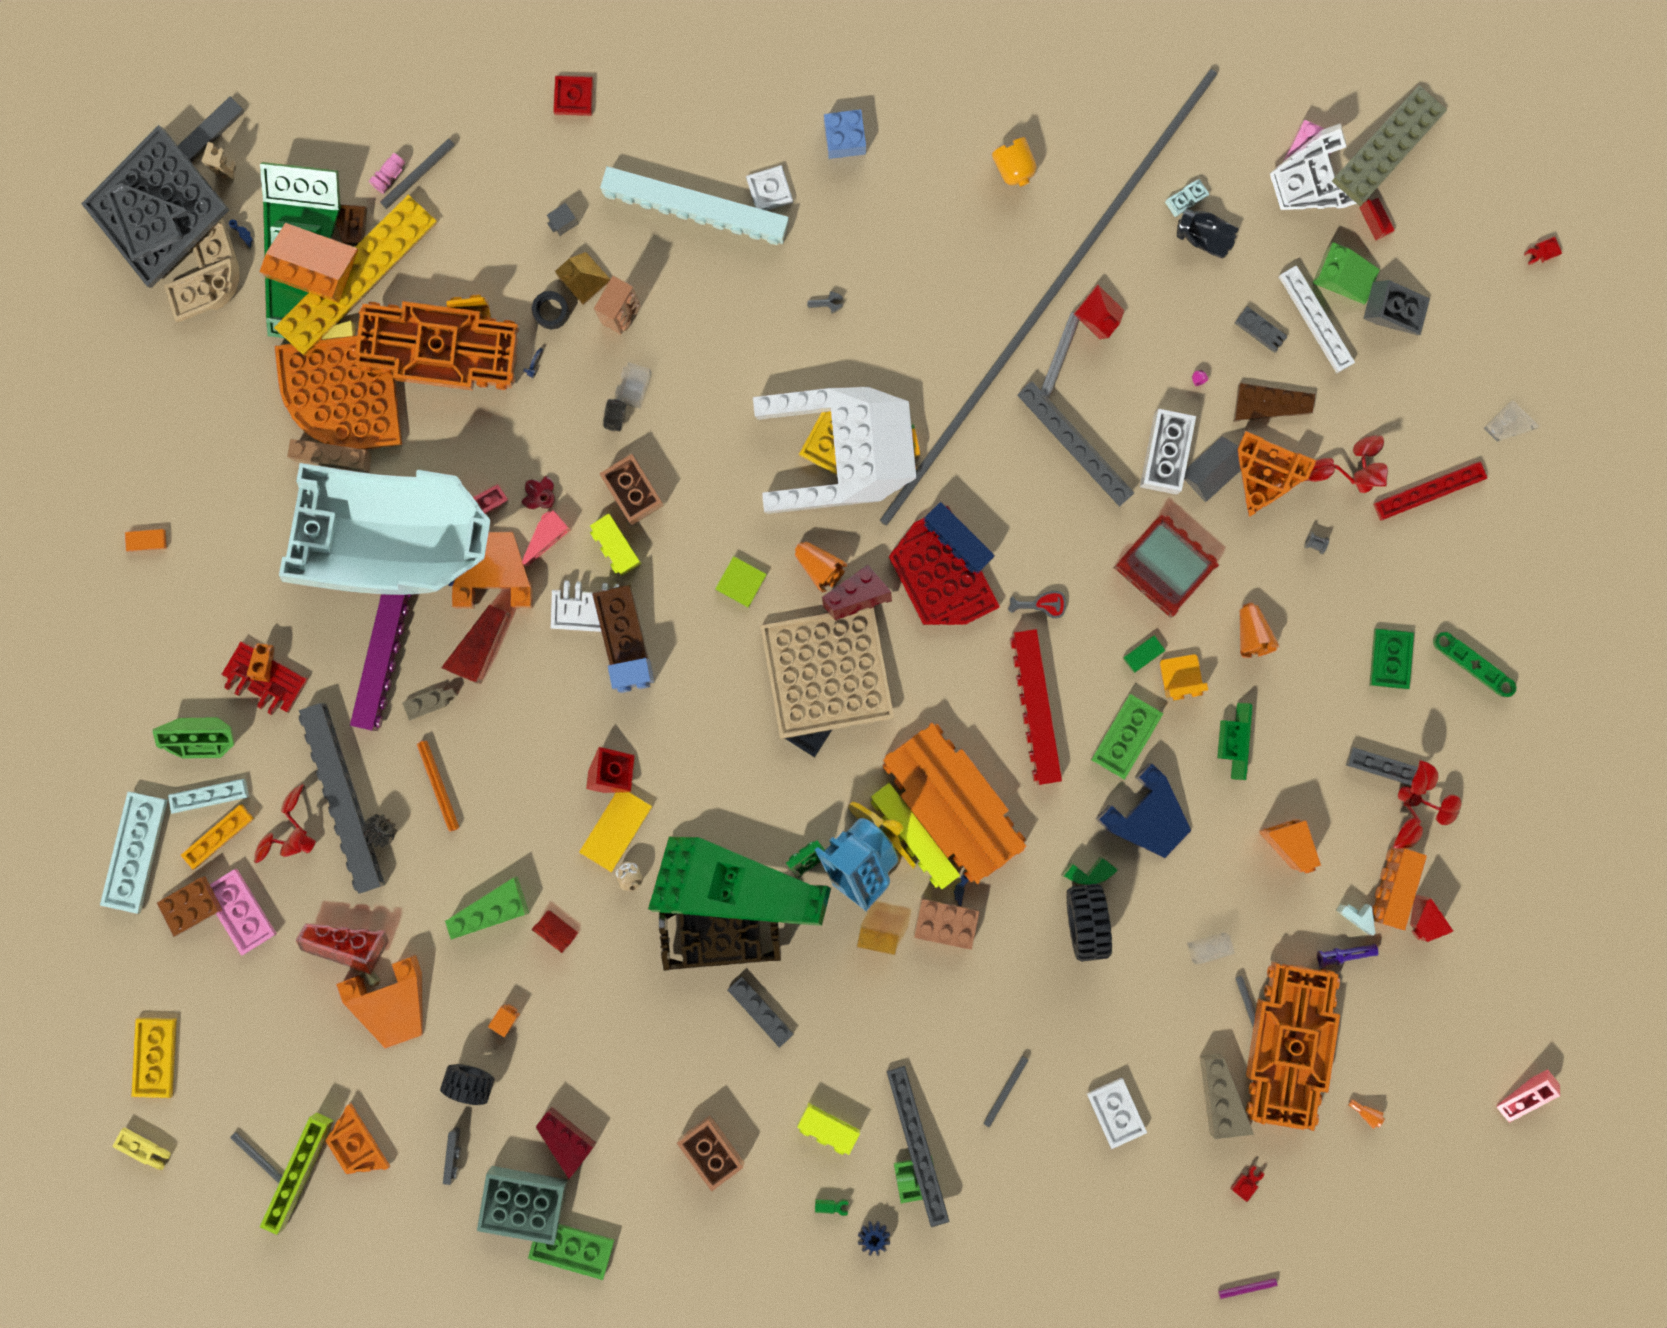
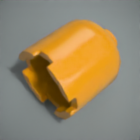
(1015, 162)

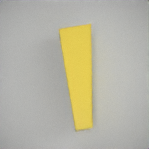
(341, 330)

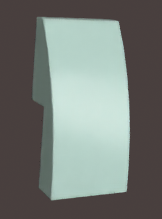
(1187, 198)

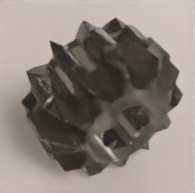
(614, 415)
(379, 830)

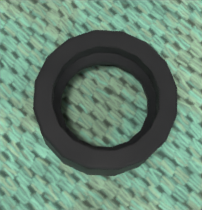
(548, 295)

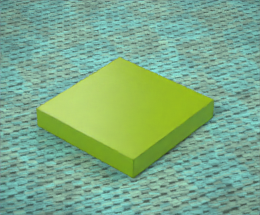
(741, 582)

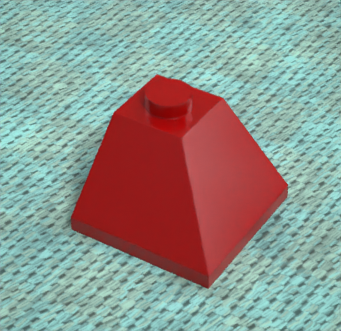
(1100, 313)
(610, 771)
(1427, 920)

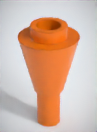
(1371, 1116)

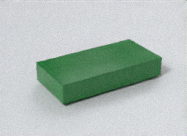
(1144, 654)

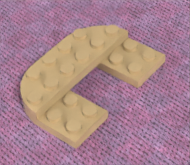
(215, 281)

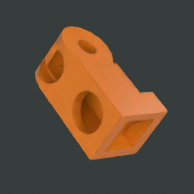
(261, 662)

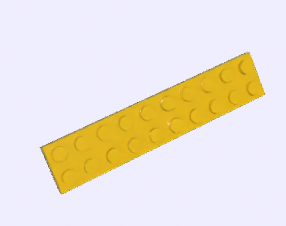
(375, 258)

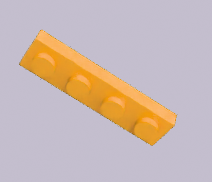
(217, 837)

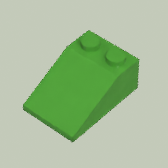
(1346, 273)

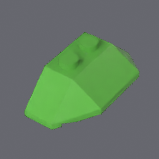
(195, 737)

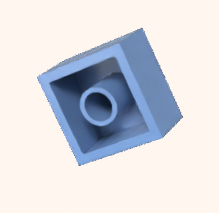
(844, 134)
(631, 674)

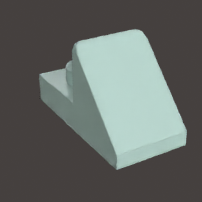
(1363, 920)

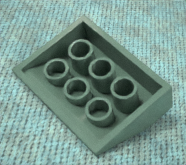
(522, 1205)

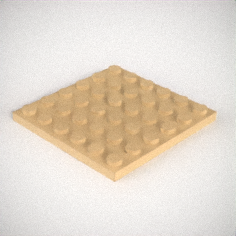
(826, 673)

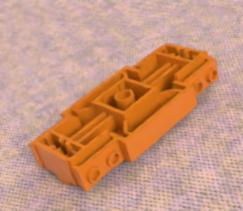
(436, 345)
(954, 803)
(1292, 1046)

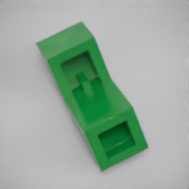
(1098, 873)

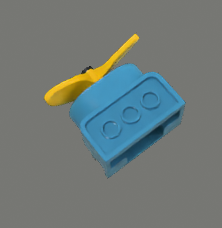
(863, 856)

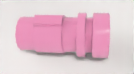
(390, 170)

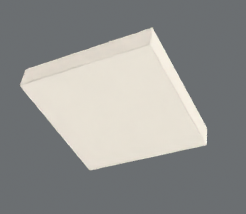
(769, 188)

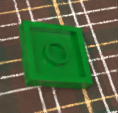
(806, 859)

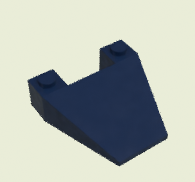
(1155, 821)

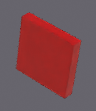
(573, 95)

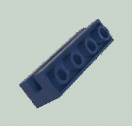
(958, 538)

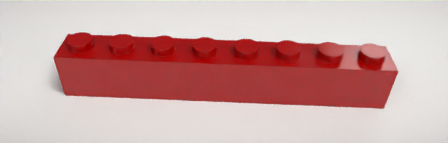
(1036, 707)

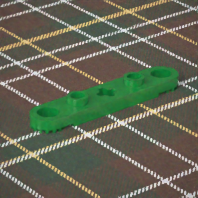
(1485, 673)

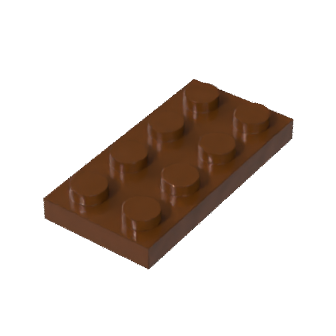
(620, 624)

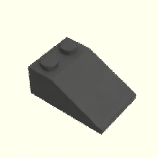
(1396, 307)

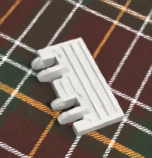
(574, 612)

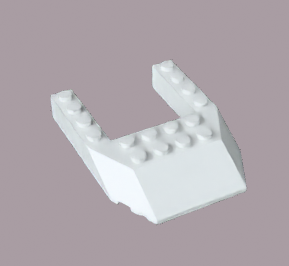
(869, 440)

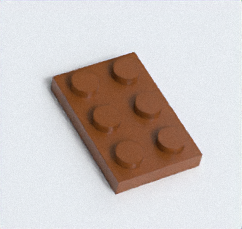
(189, 906)

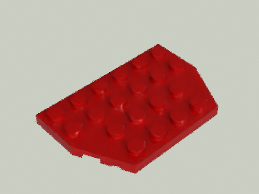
(938, 581)

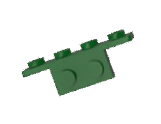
(1235, 740)

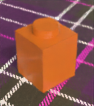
(504, 1019)

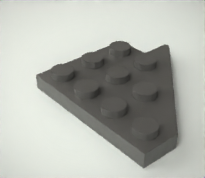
(144, 220)

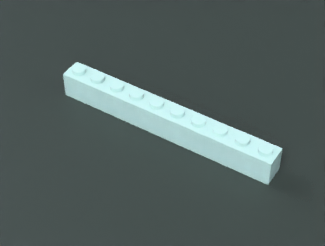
(694, 205)

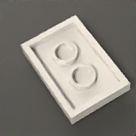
(1116, 1113)

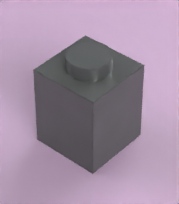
(561, 219)

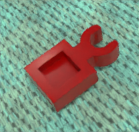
(1544, 250)
(1245, 1185)

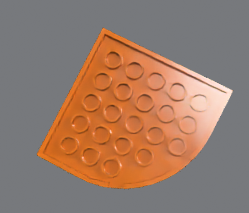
(335, 398)

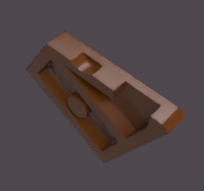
(351, 223)

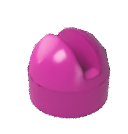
(1199, 377)

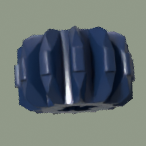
(872, 1245)

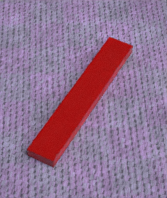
(1430, 491)

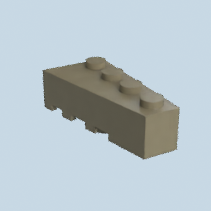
(1222, 1100)

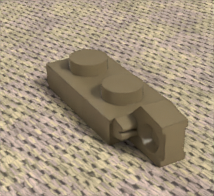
(428, 702)

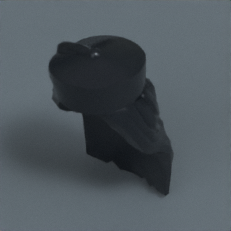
(1207, 232)

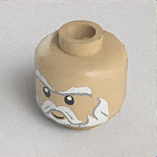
(629, 876)

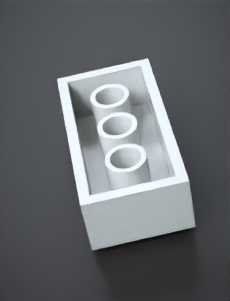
(1167, 451)

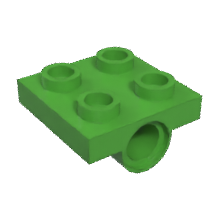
(907, 1181)

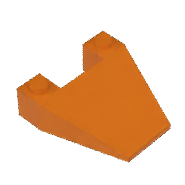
(499, 570)
(390, 1012)

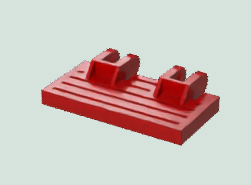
(283, 683)

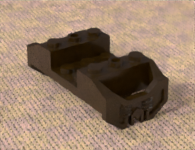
(716, 941)

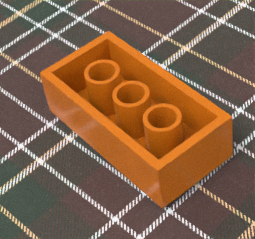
(1398, 887)

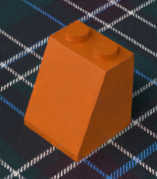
(1293, 844)

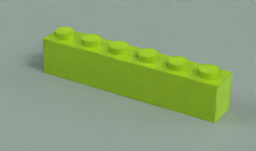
(296, 1173)

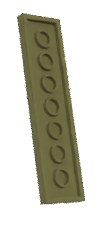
(1389, 145)

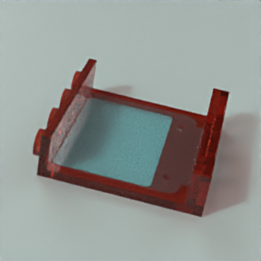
(1166, 565)

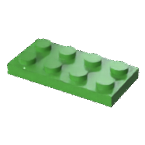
(1126, 736)
(575, 1252)

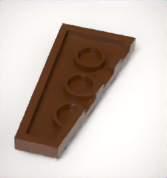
(1266, 402)

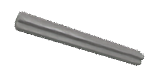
(1059, 355)

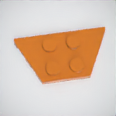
(355, 1145)

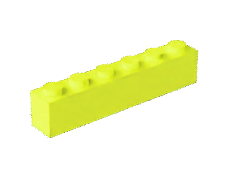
(915, 836)

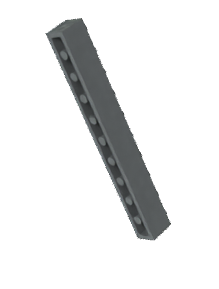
(341, 797)

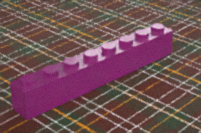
(380, 661)

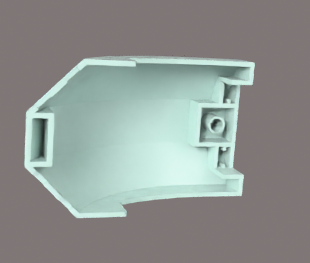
(382, 532)

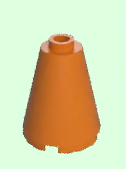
(820, 565)
(1255, 632)

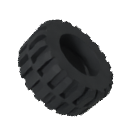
(1089, 922)

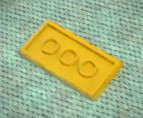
(615, 830)
(154, 1057)

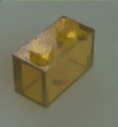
(877, 940)

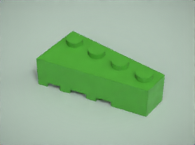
(492, 909)

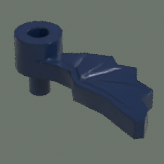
(243, 233)
(531, 372)
(959, 889)

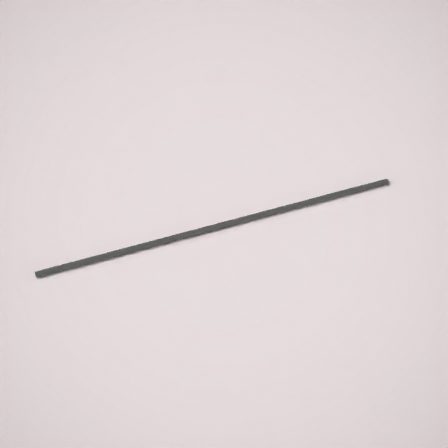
(1049, 296)

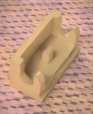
(215, 161)

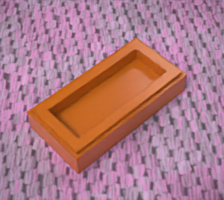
(145, 540)

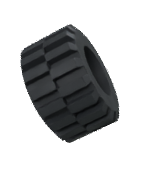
(467, 1084)

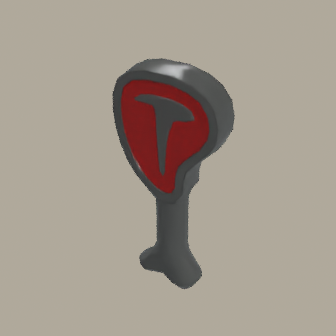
(1051, 603)

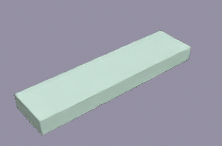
(208, 796)

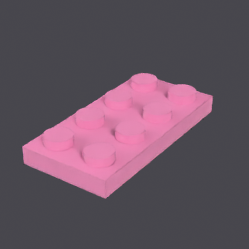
(241, 913)

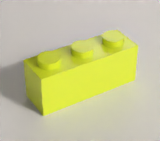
(614, 545)
(828, 1129)

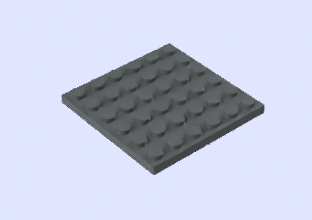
(164, 172)

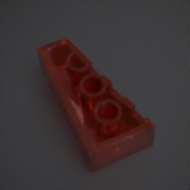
(478, 646)
(343, 945)

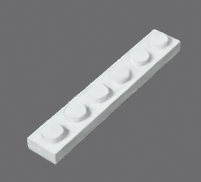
(1316, 319)

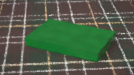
(1391, 658)

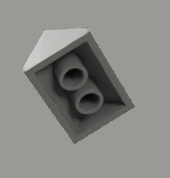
(1213, 468)

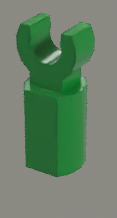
(830, 1206)

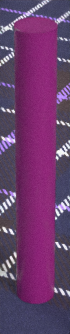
(1247, 1288)

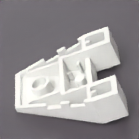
(1308, 174)

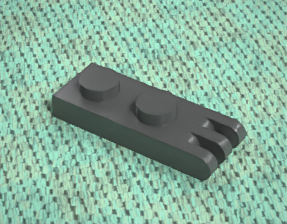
(1260, 329)
(452, 1154)

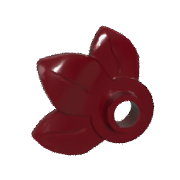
(537, 492)

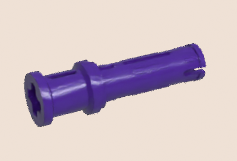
(1338, 958)

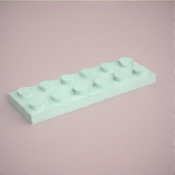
(133, 852)

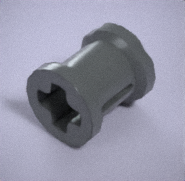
(1316, 542)

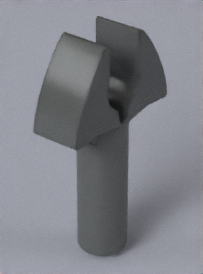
(827, 302)

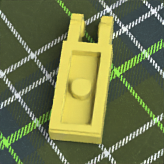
(140, 1148)

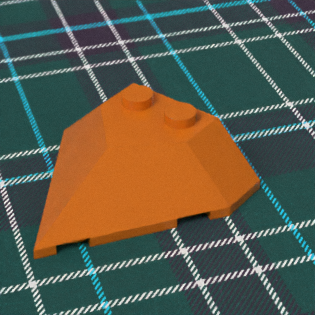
(1269, 471)

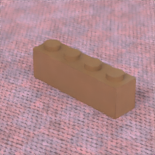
(329, 455)

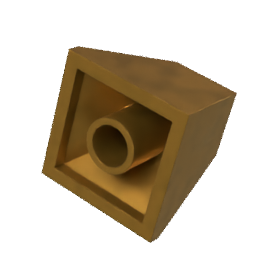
(582, 277)

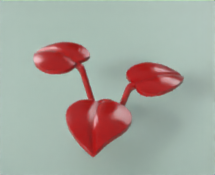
(1365, 479)
(1424, 780)
(297, 841)

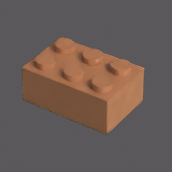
(617, 305)
(631, 489)
(946, 923)
(710, 1153)

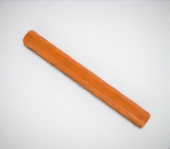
(438, 786)

